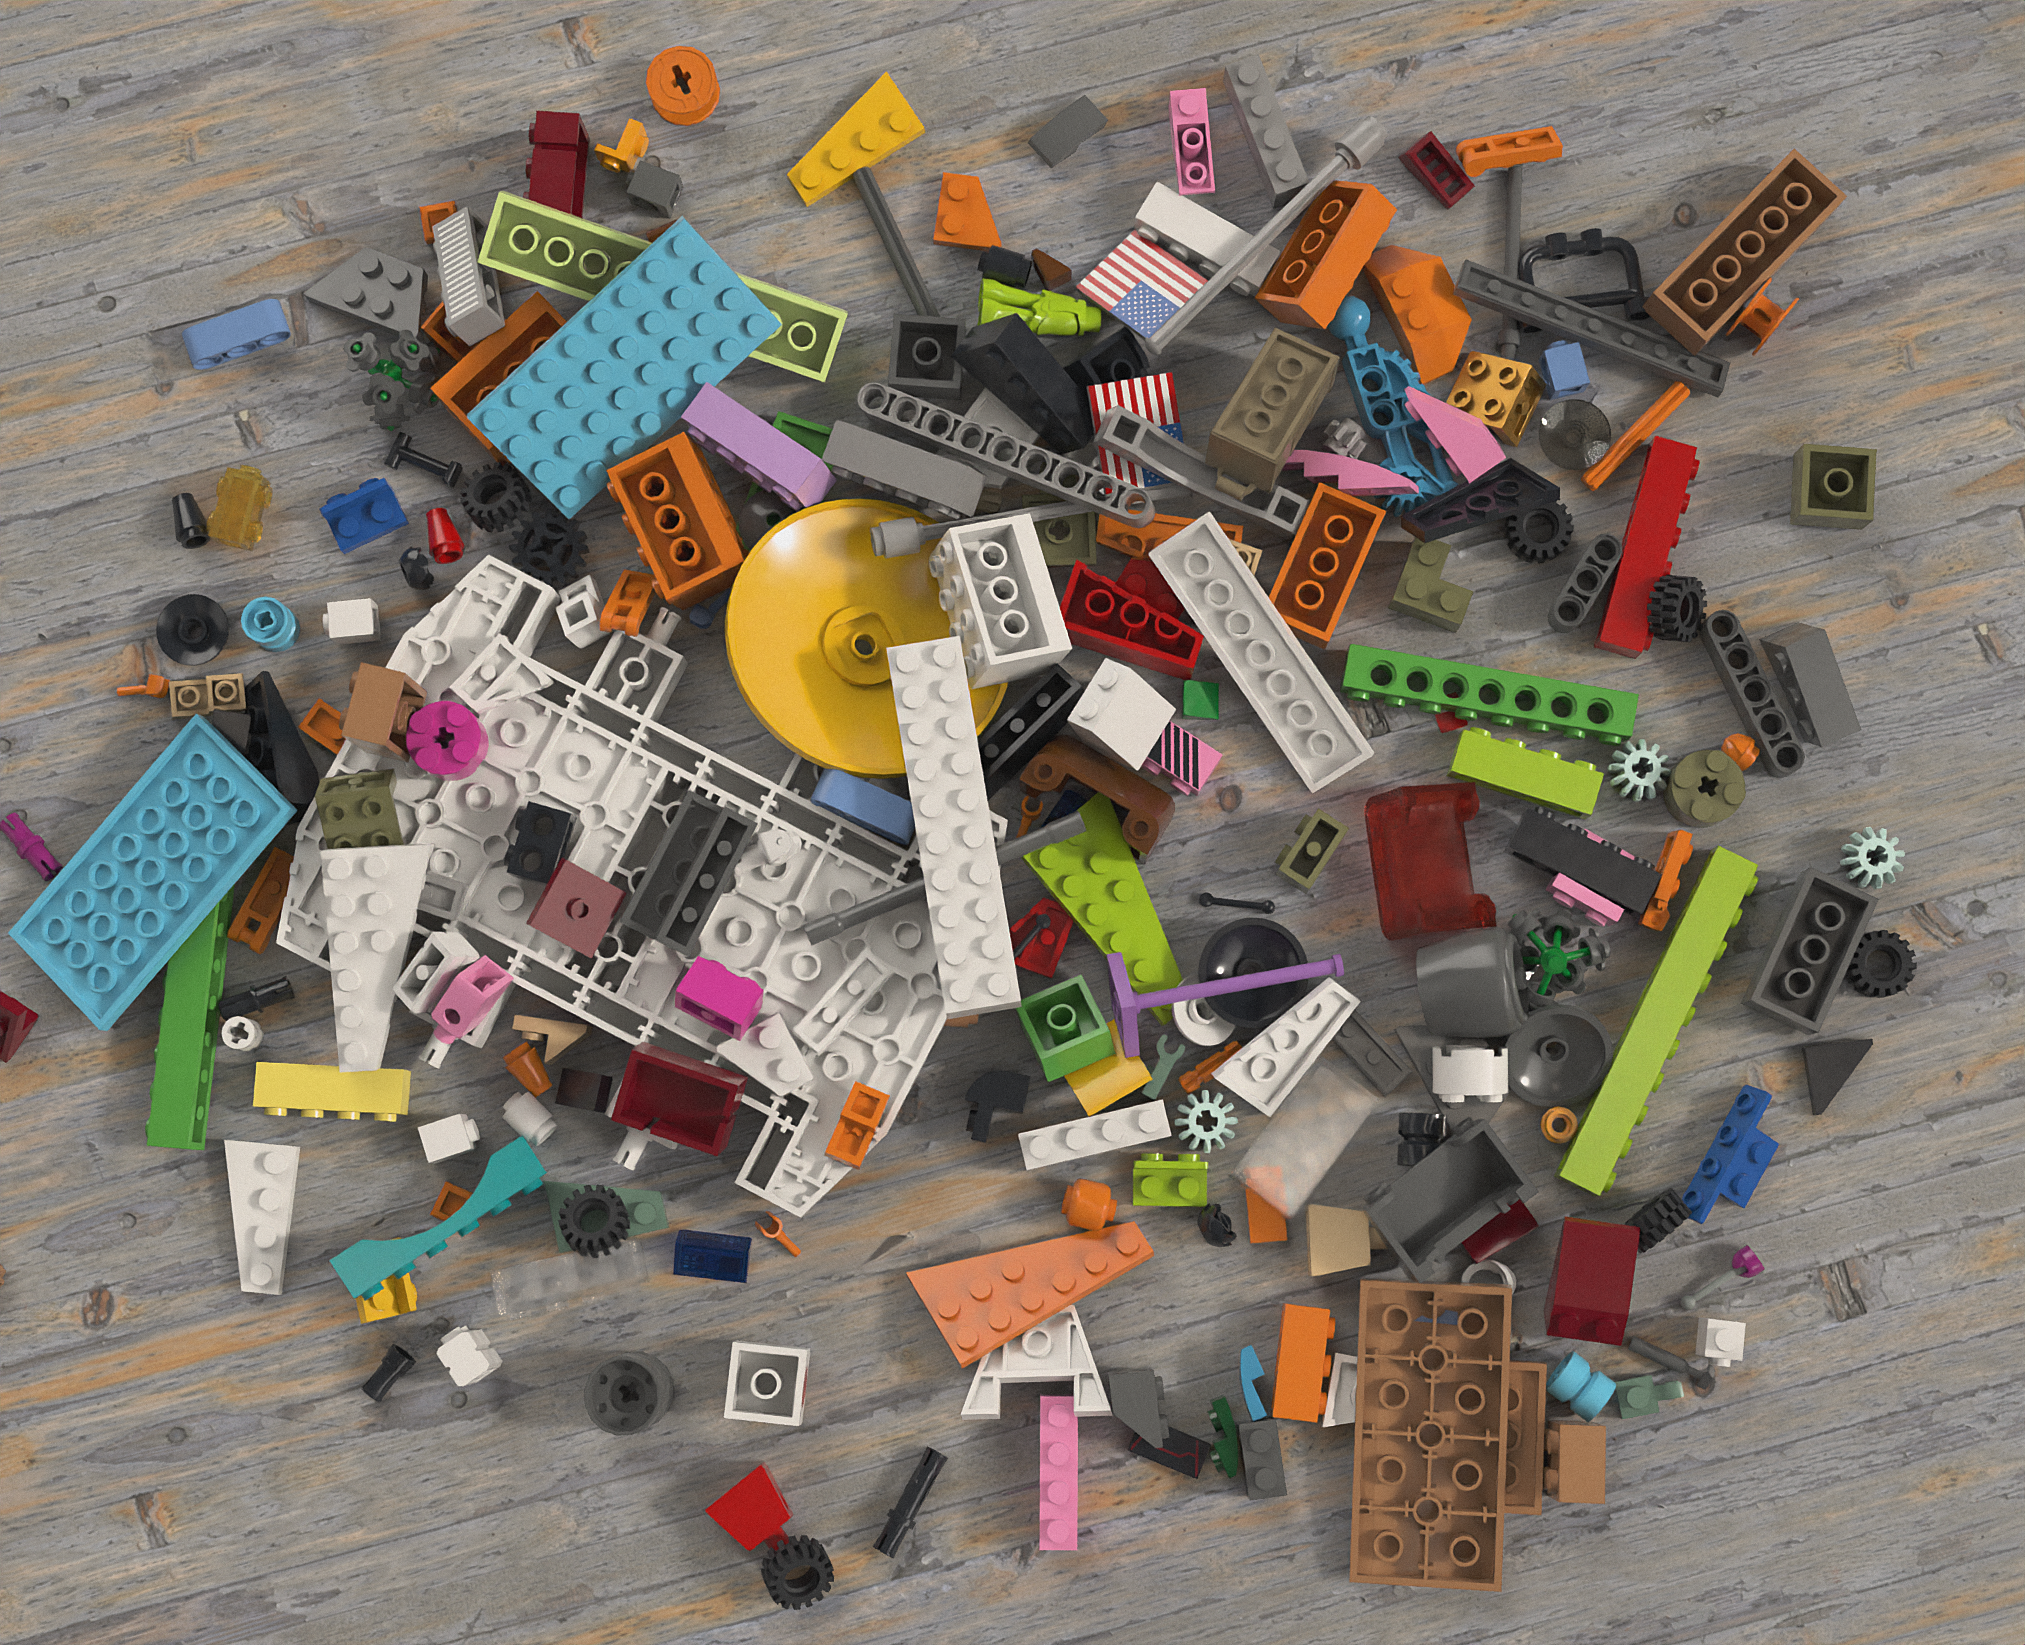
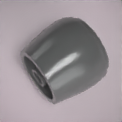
(1473, 984)

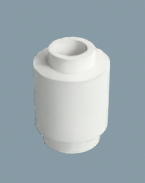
(529, 1118)

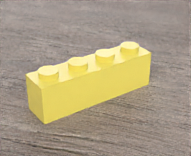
(327, 1089)

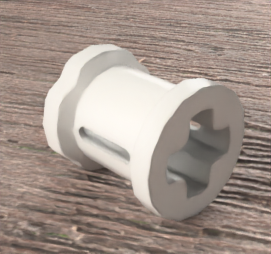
(249, 1025)

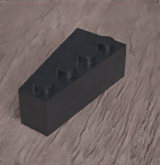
(1028, 381)

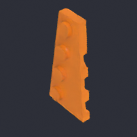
(1140, 541)

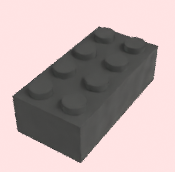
(1809, 951)

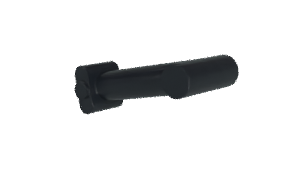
(401, 452)

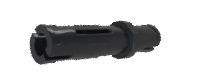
(910, 1502)

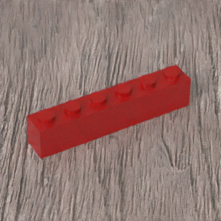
(1646, 546)

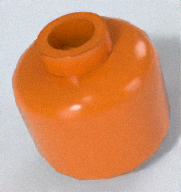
(1088, 1204)

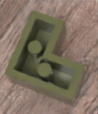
(1423, 594)

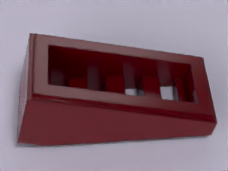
(1419, 170)

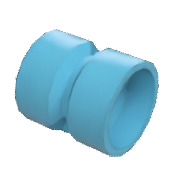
(270, 624)
(1585, 1390)

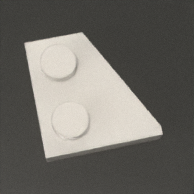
(499, 677)
(769, 1056)

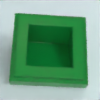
(1200, 700)

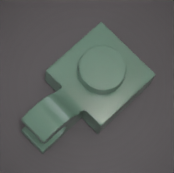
(1161, 1070)
(1639, 1395)

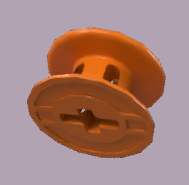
(698, 76)
(1762, 316)

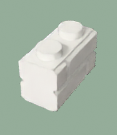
(434, 970)
(468, 1355)

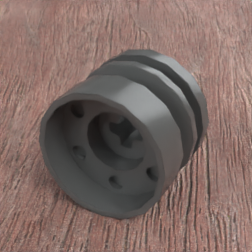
(609, 1399)

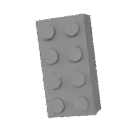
(903, 470)

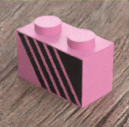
(1182, 759)

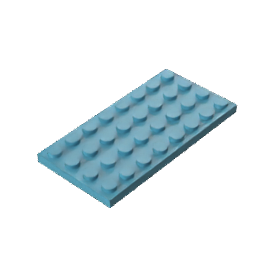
(624, 367)
(152, 872)

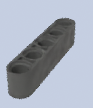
(1752, 675)

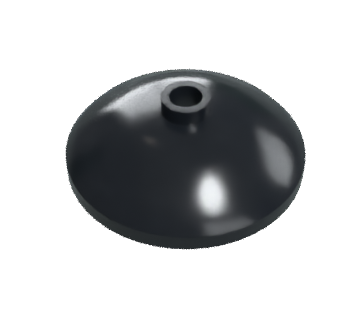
(1265, 948)

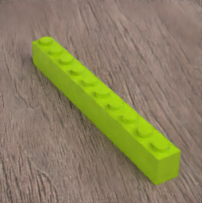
(1657, 1020)

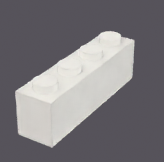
(1201, 237)
(1094, 1135)

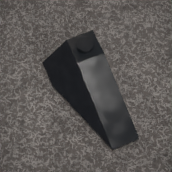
(1109, 361)
(277, 746)

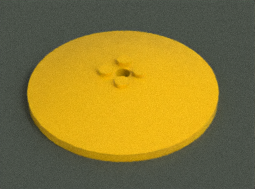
(795, 628)

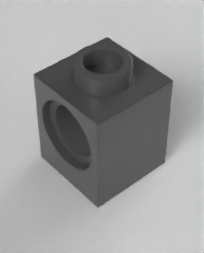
(653, 188)

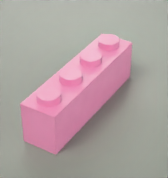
(1058, 1472)

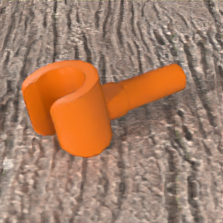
(155, 687)
(1027, 817)
(775, 1231)

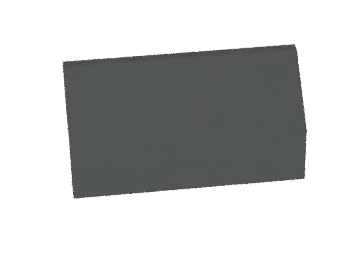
(688, 873)

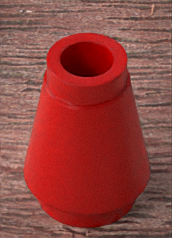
(443, 537)

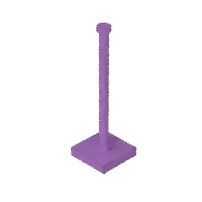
(1127, 1004)

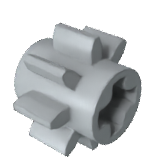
(1344, 438)

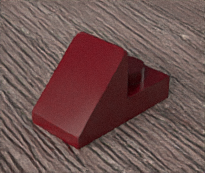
(15, 1024)

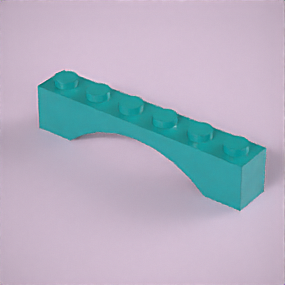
(373, 1261)

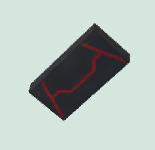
(1178, 1452)

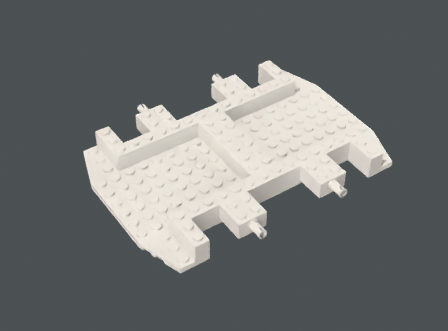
(623, 779)

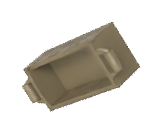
(1269, 413)

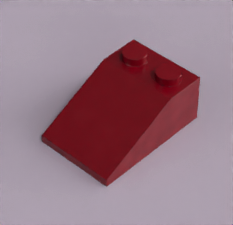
(1592, 1281)

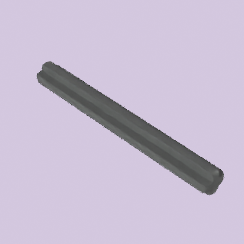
(894, 243)

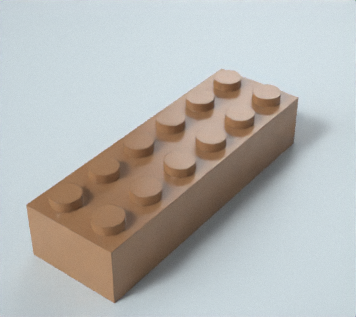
(1744, 252)

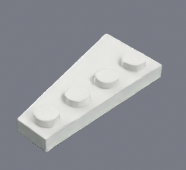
(1285, 1050)
(262, 1205)

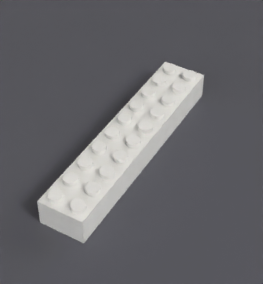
(953, 828)

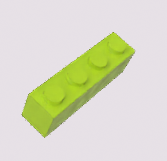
(1525, 773)

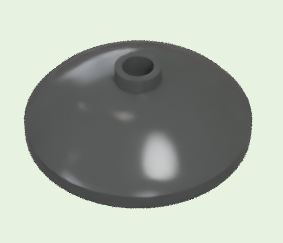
(1568, 1069)

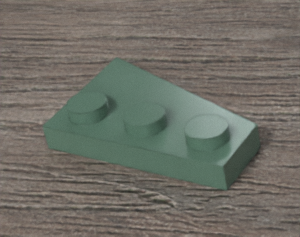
(644, 1208)

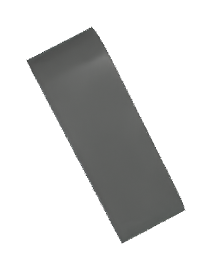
(1593, 568)

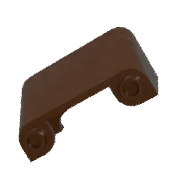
(1146, 804)

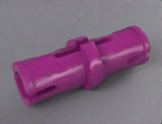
(30, 847)

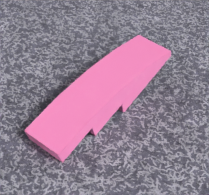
(1352, 475)

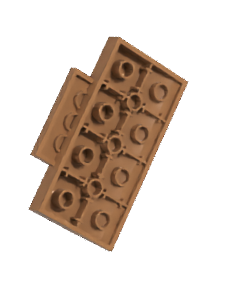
(1441, 1435)

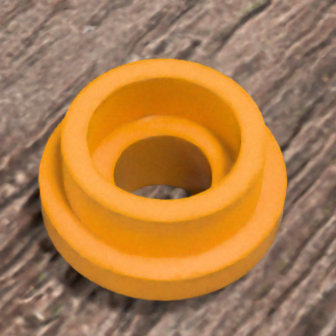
(1569, 1120)

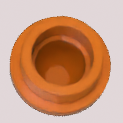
(1741, 750)

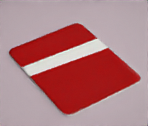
(1447, 720)

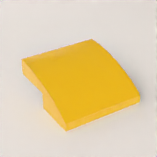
(1108, 1078)

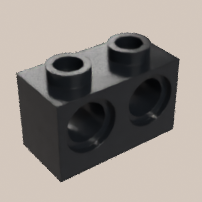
(550, 846)

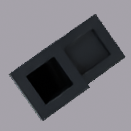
(995, 1090)

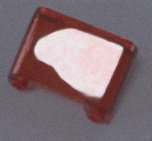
(1424, 861)

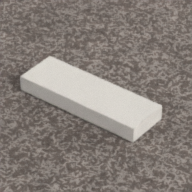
(842, 1001)

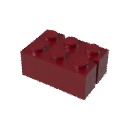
(558, 161)
(685, 1093)

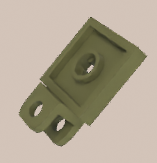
(1078, 544)

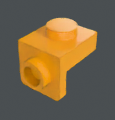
(631, 146)

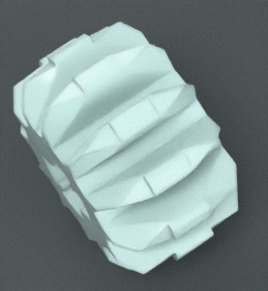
(1647, 783)
(1884, 852)
(1213, 1112)

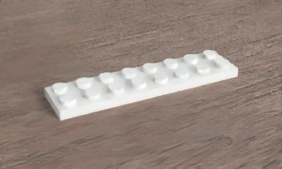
(1261, 652)

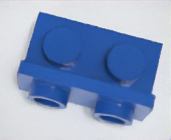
(364, 514)

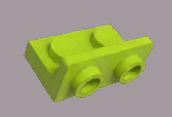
(1170, 1182)

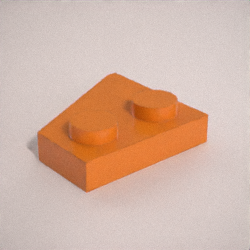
(964, 215)

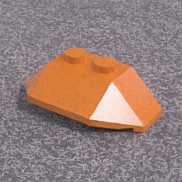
(1420, 308)

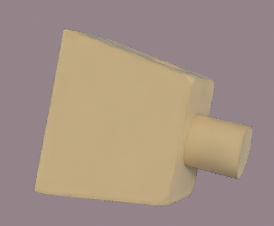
(1338, 1239)

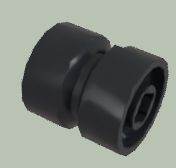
(1421, 1136)

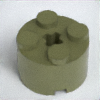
(1709, 769)

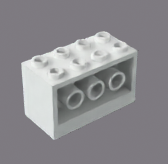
(1000, 600)

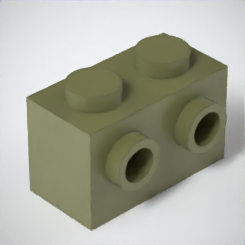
(1312, 850)

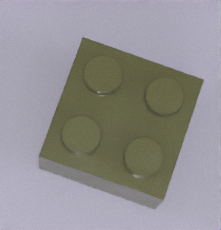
(1833, 486)

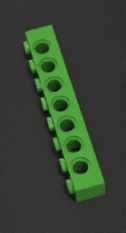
(1616, 705)

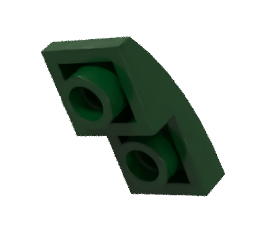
(1226, 1447)

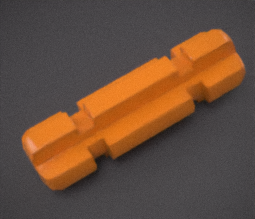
(1191, 1080)

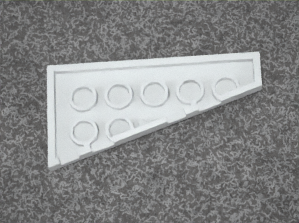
(370, 927)

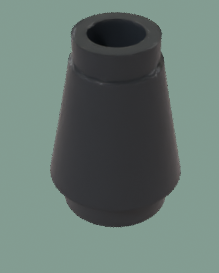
(189, 522)

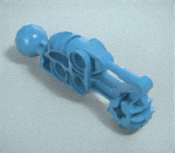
(1392, 377)

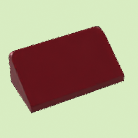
(1499, 1232)

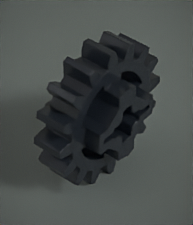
(562, 543)

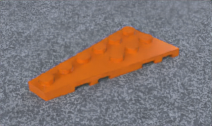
(1007, 1292)

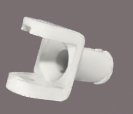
(772, 848)

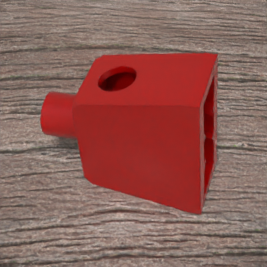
(753, 1510)

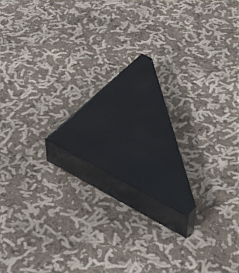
(1829, 1069)

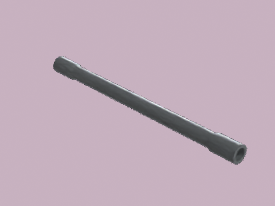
(836, 923)

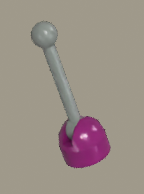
(1744, 1264)

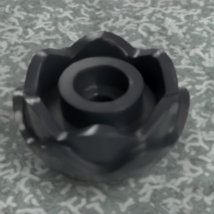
(415, 569)
(1216, 1226)

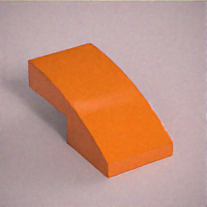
(857, 1125)

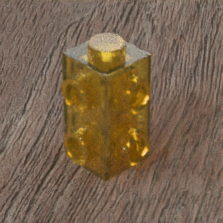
(240, 508)

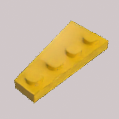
(861, 138)

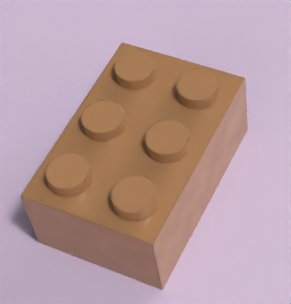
(381, 711)

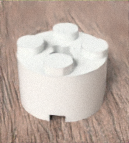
(1470, 1072)

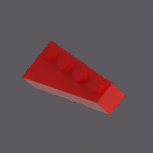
(1125, 627)

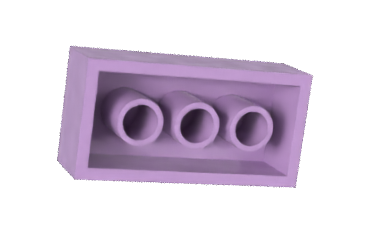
(757, 449)

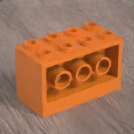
(494, 361)
(671, 488)

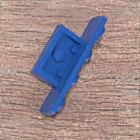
(1734, 1158)

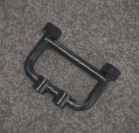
(1591, 244)

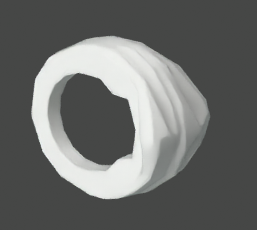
(1496, 1267)

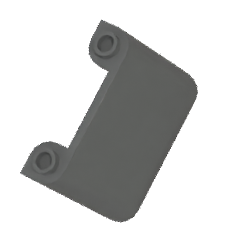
(1446, 1197)

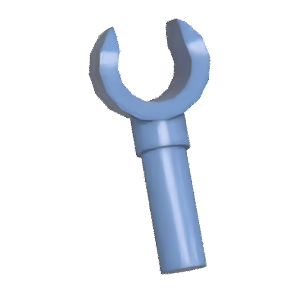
(704, 617)

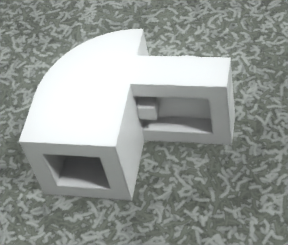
(581, 612)

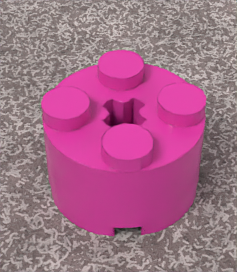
(432, 725)

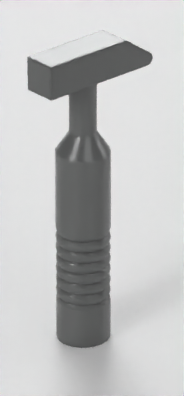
(1671, 1361)

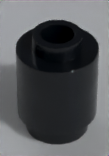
(1005, 266)

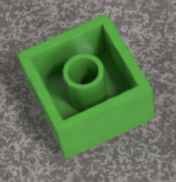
(1065, 1028)

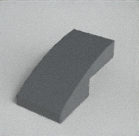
(1067, 131)

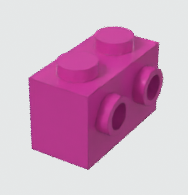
(719, 997)

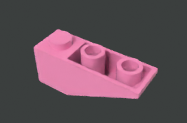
(1191, 141)
(1461, 434)

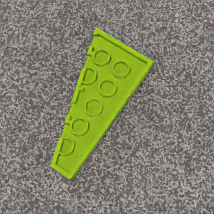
(1107, 899)

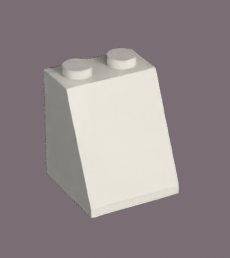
(1120, 715)

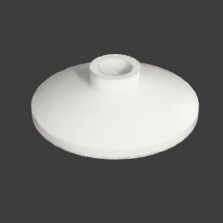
(1202, 1030)

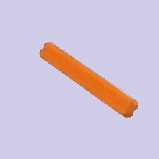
(1635, 435)

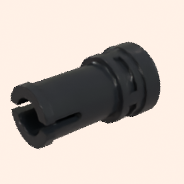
(393, 1366)

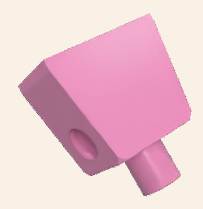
(469, 999)

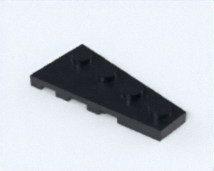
(1490, 497)

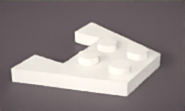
(1042, 1354)

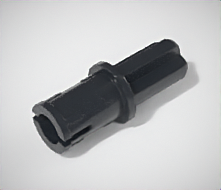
(255, 999)

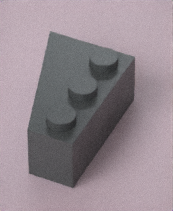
(1812, 683)

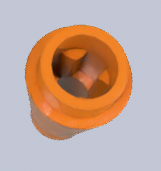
(528, 1068)

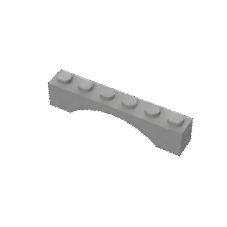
(1163, 455)

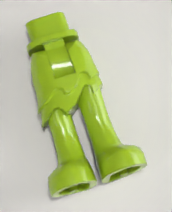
(1049, 311)

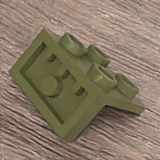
(359, 810)

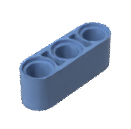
(236, 334)
(865, 805)

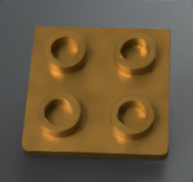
(1498, 393)

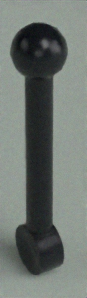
(1206, 900)
(1042, 922)

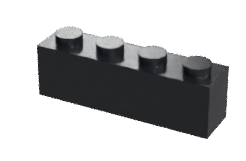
(1027, 727)
(1592, 864)

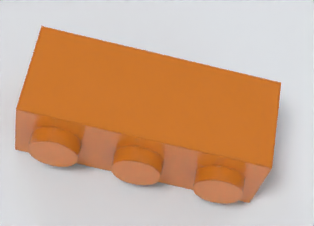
(1302, 1363)

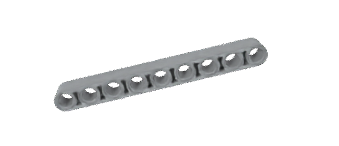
(1017, 467)

